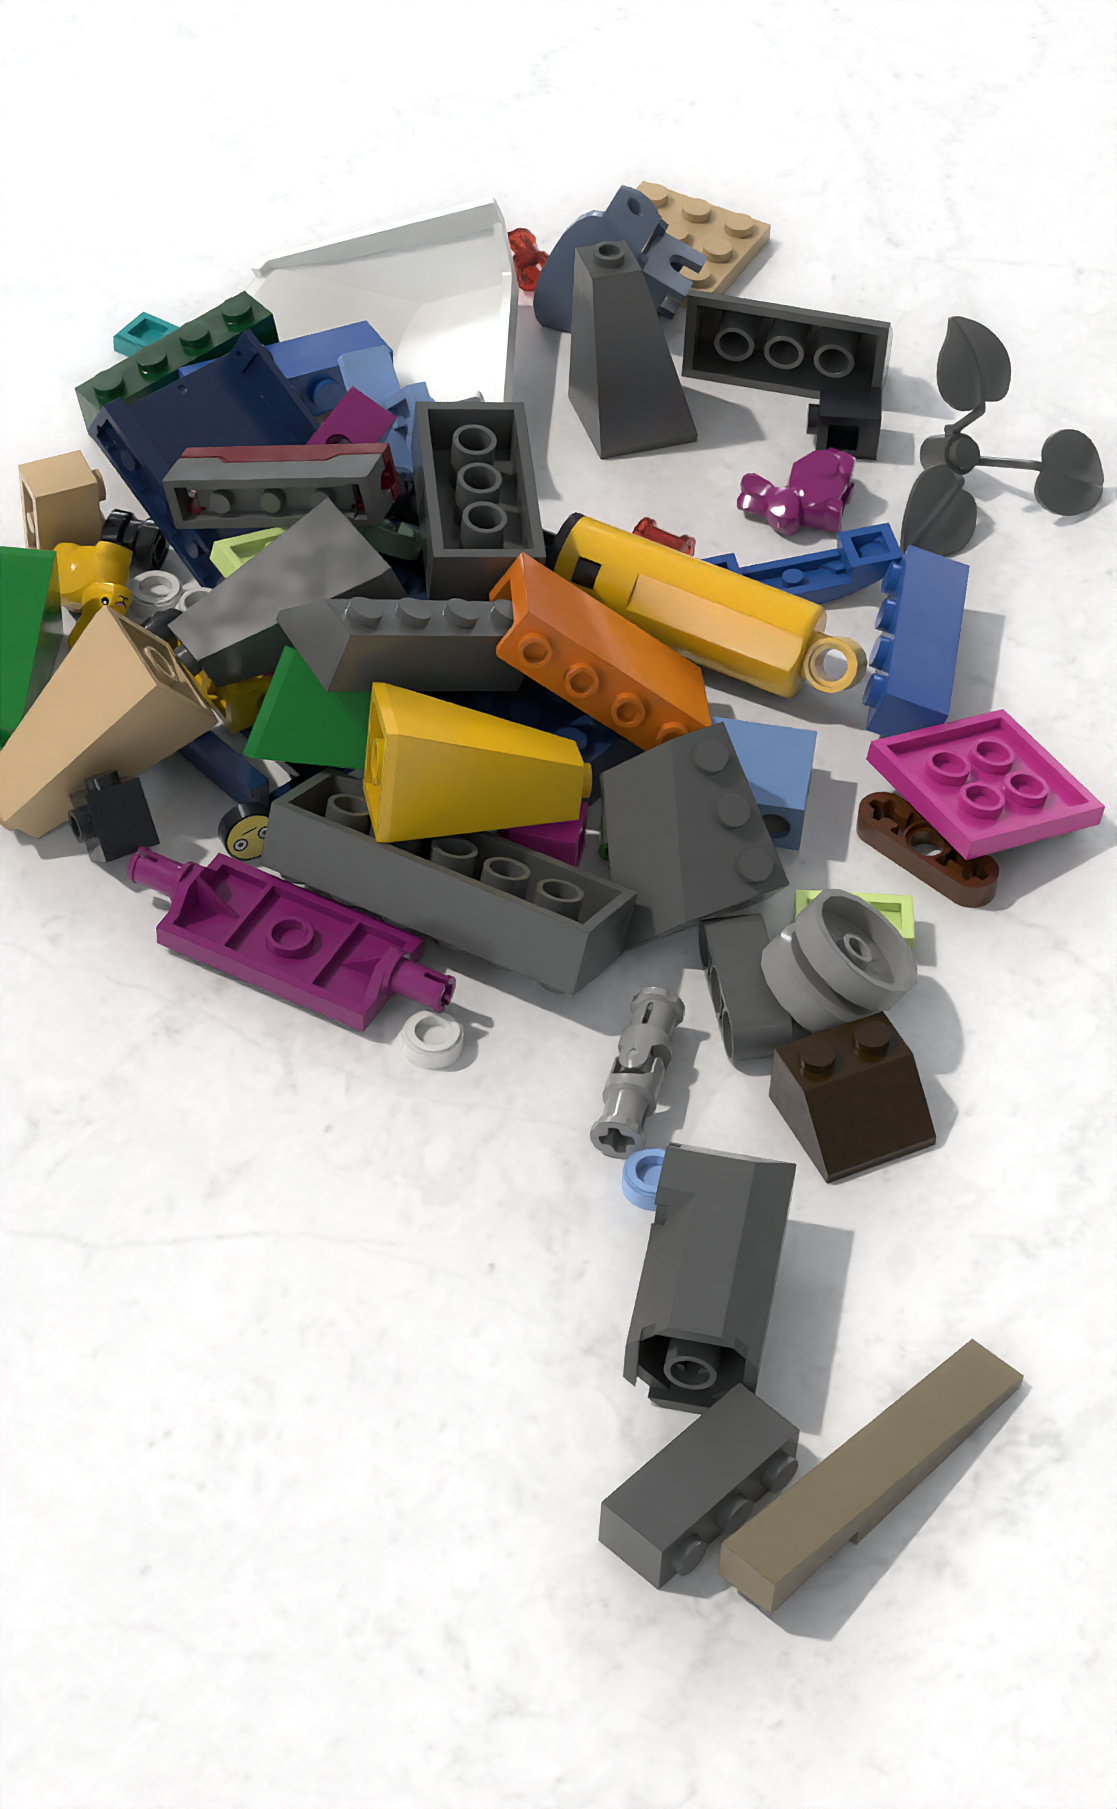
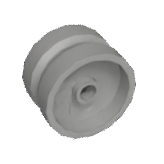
(838, 962)

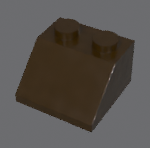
(852, 1096)

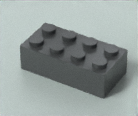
(473, 495)

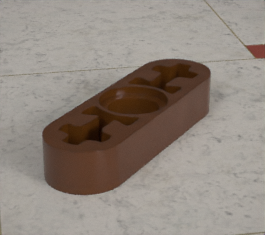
(896, 826)

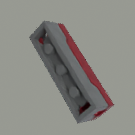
(280, 484)

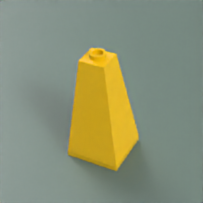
(462, 770)

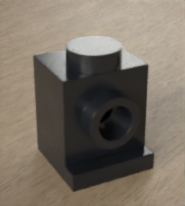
(847, 422)

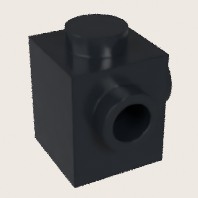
(112, 816)

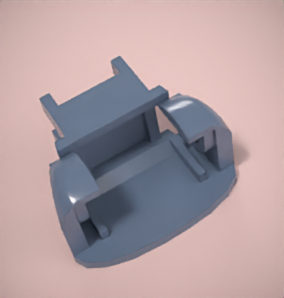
(627, 218)

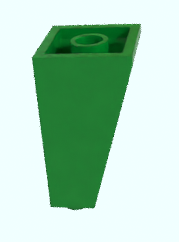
(28, 630)
(308, 723)

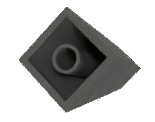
(620, 358)
(235, 626)

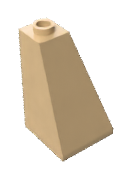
(108, 707)

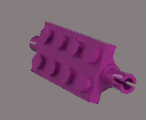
(288, 938)

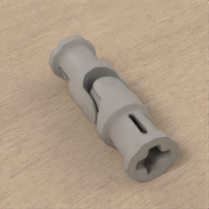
(637, 1073)

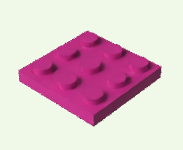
(985, 783)

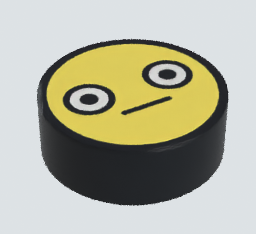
(244, 830)

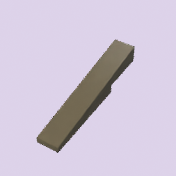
(865, 1477)

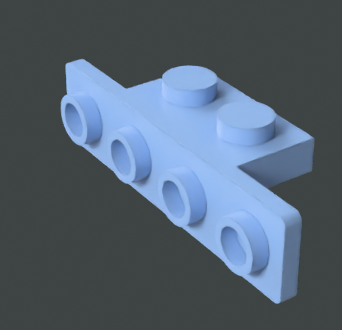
(375, 376)

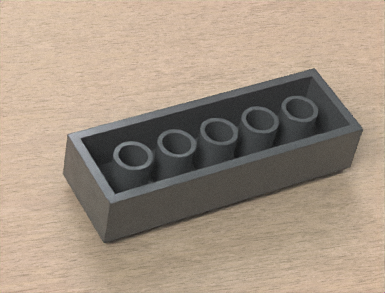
(459, 888)

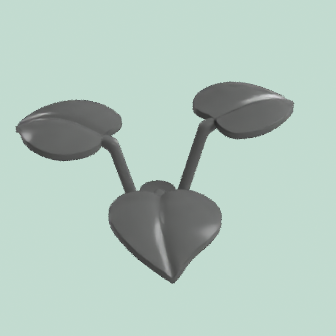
(973, 371)

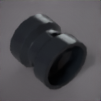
(139, 536)

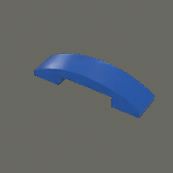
(830, 574)

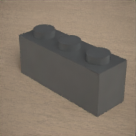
(699, 1486)

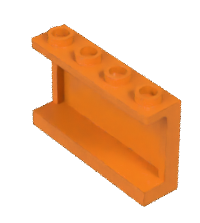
(598, 658)

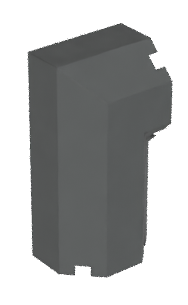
(708, 1276)

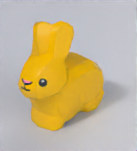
(93, 579)

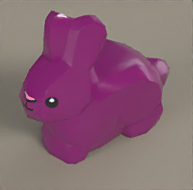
(813, 495)

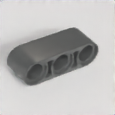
(743, 1003)

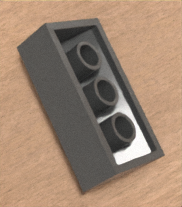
(782, 346)
(403, 643)

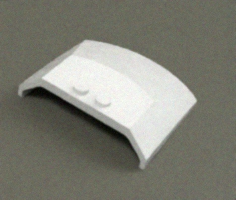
(427, 284)

